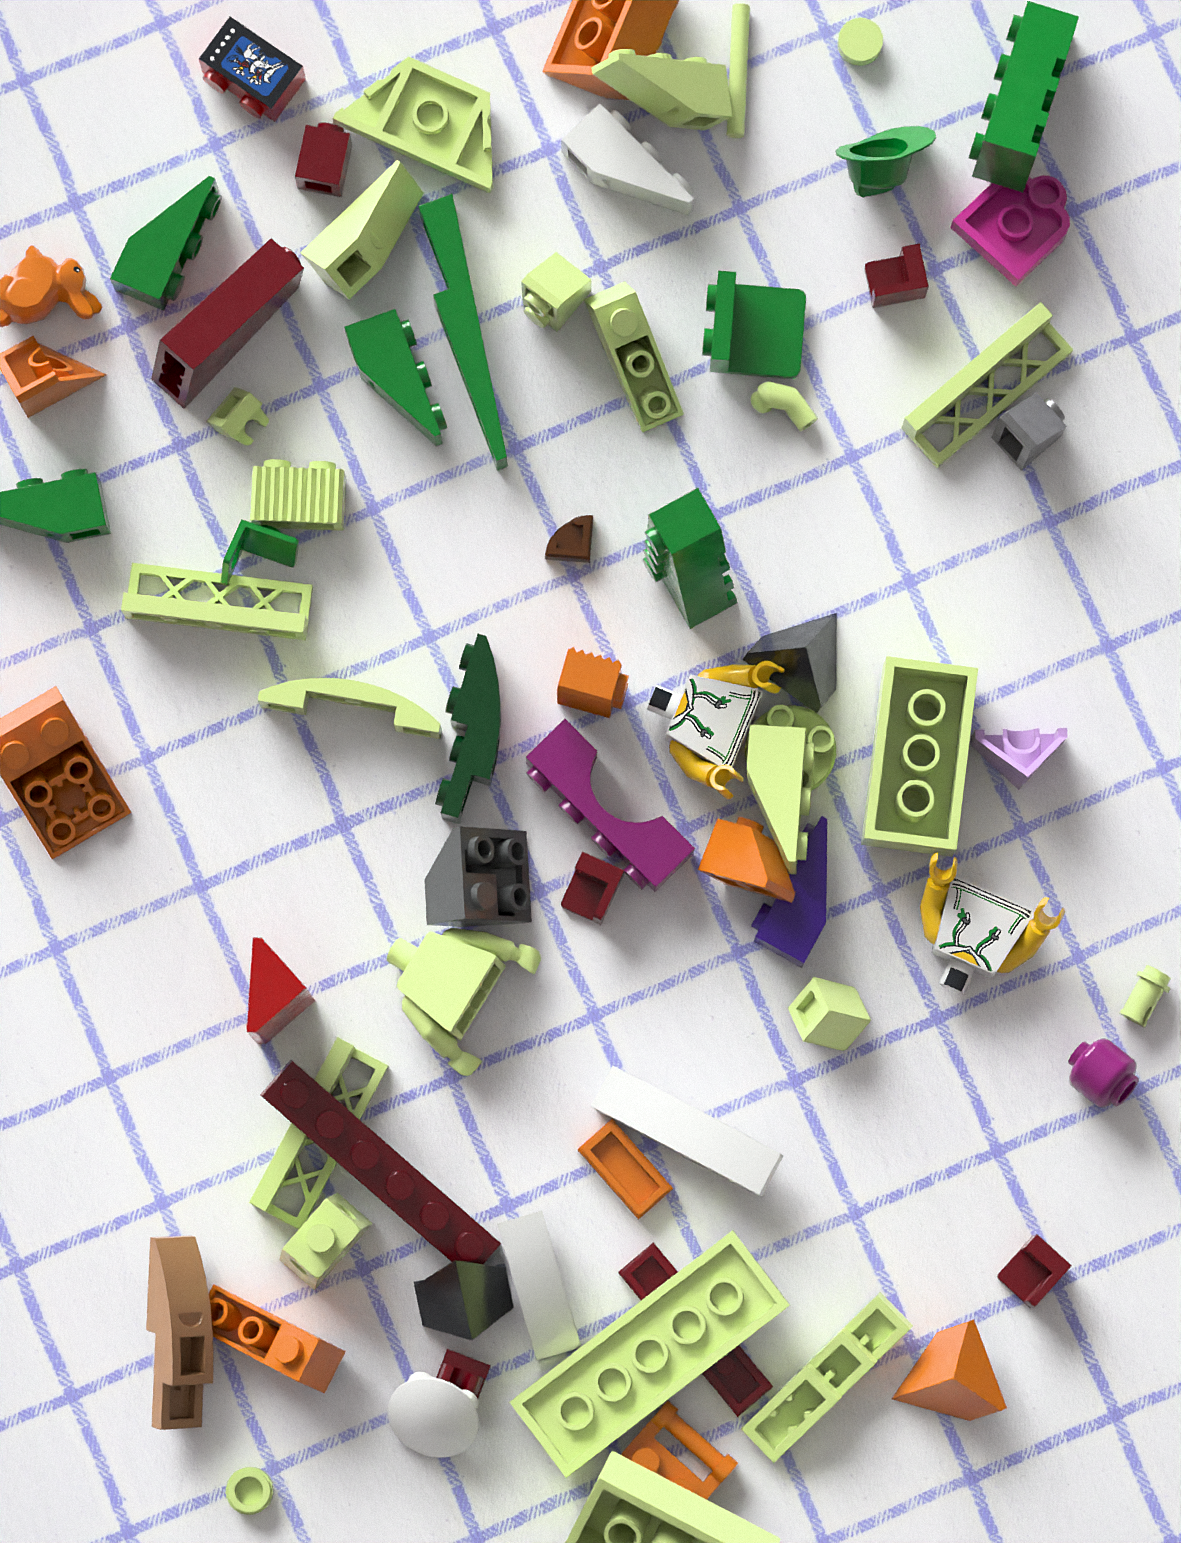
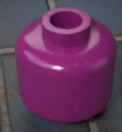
(1102, 1072)

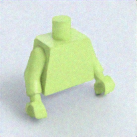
(450, 981)

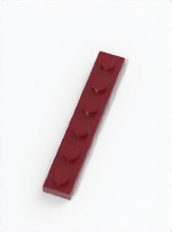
(378, 1166)

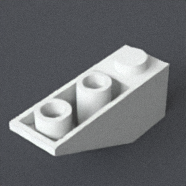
(617, 161)

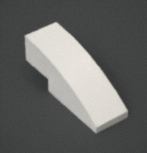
(539, 1285)

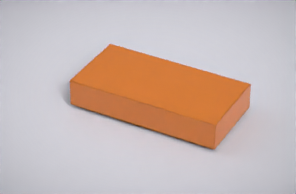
(625, 1169)

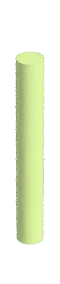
(738, 69)

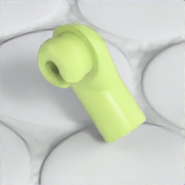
(785, 398)

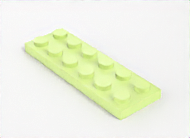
(649, 1353)

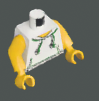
(713, 719)
(978, 928)

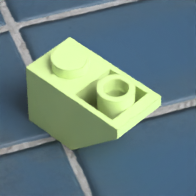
(554, 292)

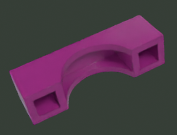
(649, 848)

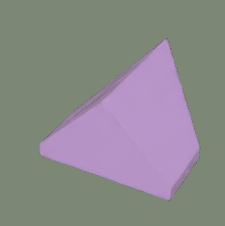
(1018, 753)

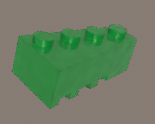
(1025, 96)
(688, 555)

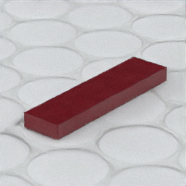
(735, 1374)

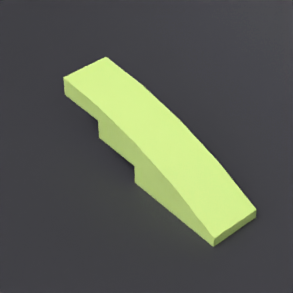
(826, 1377)

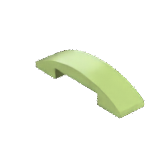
(295, 694)

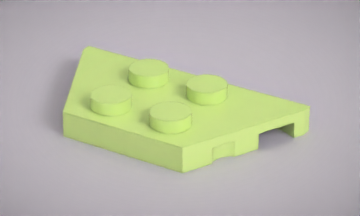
(428, 120)

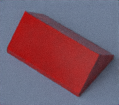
(274, 994)

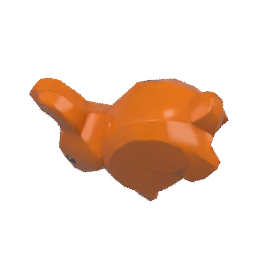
(39, 285)

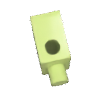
(324, 1240)

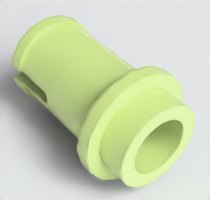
(1145, 995)

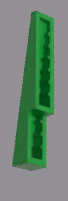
(460, 319)

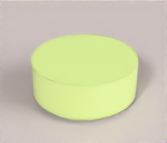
(860, 41)
(249, 1490)

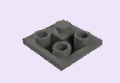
(479, 879)

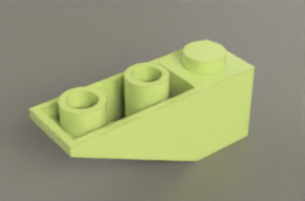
(673, 90)
(365, 232)
(634, 355)
(776, 779)

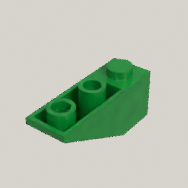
(159, 250)
(387, 366)
(57, 509)

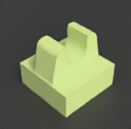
(234, 414)

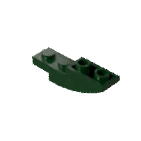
(478, 712)

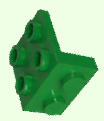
(754, 329)

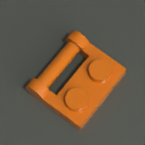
(655, 1457)

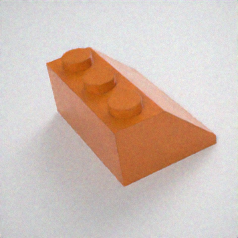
(601, 27)

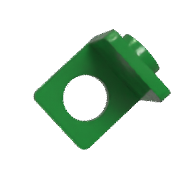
(261, 541)

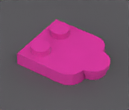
(1016, 227)

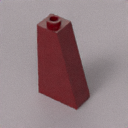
(225, 322)

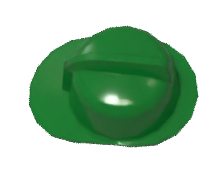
(884, 159)

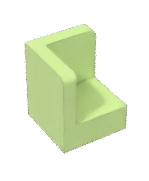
(829, 1014)

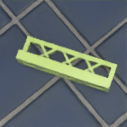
(977, 371)
(214, 615)
(294, 1140)

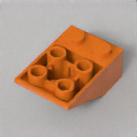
(56, 774)

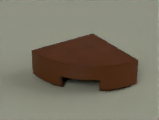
(572, 541)

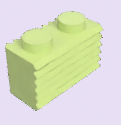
(298, 496)

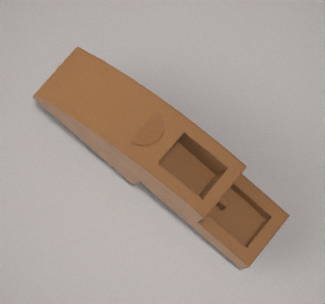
(183, 1331)

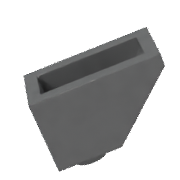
(1029, 429)

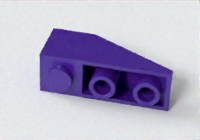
(795, 926)

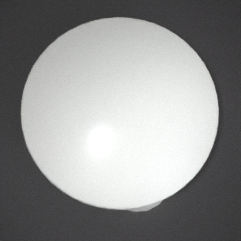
(433, 1416)

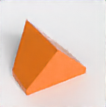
(43, 375)
(954, 1376)

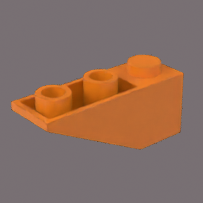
(273, 1340)

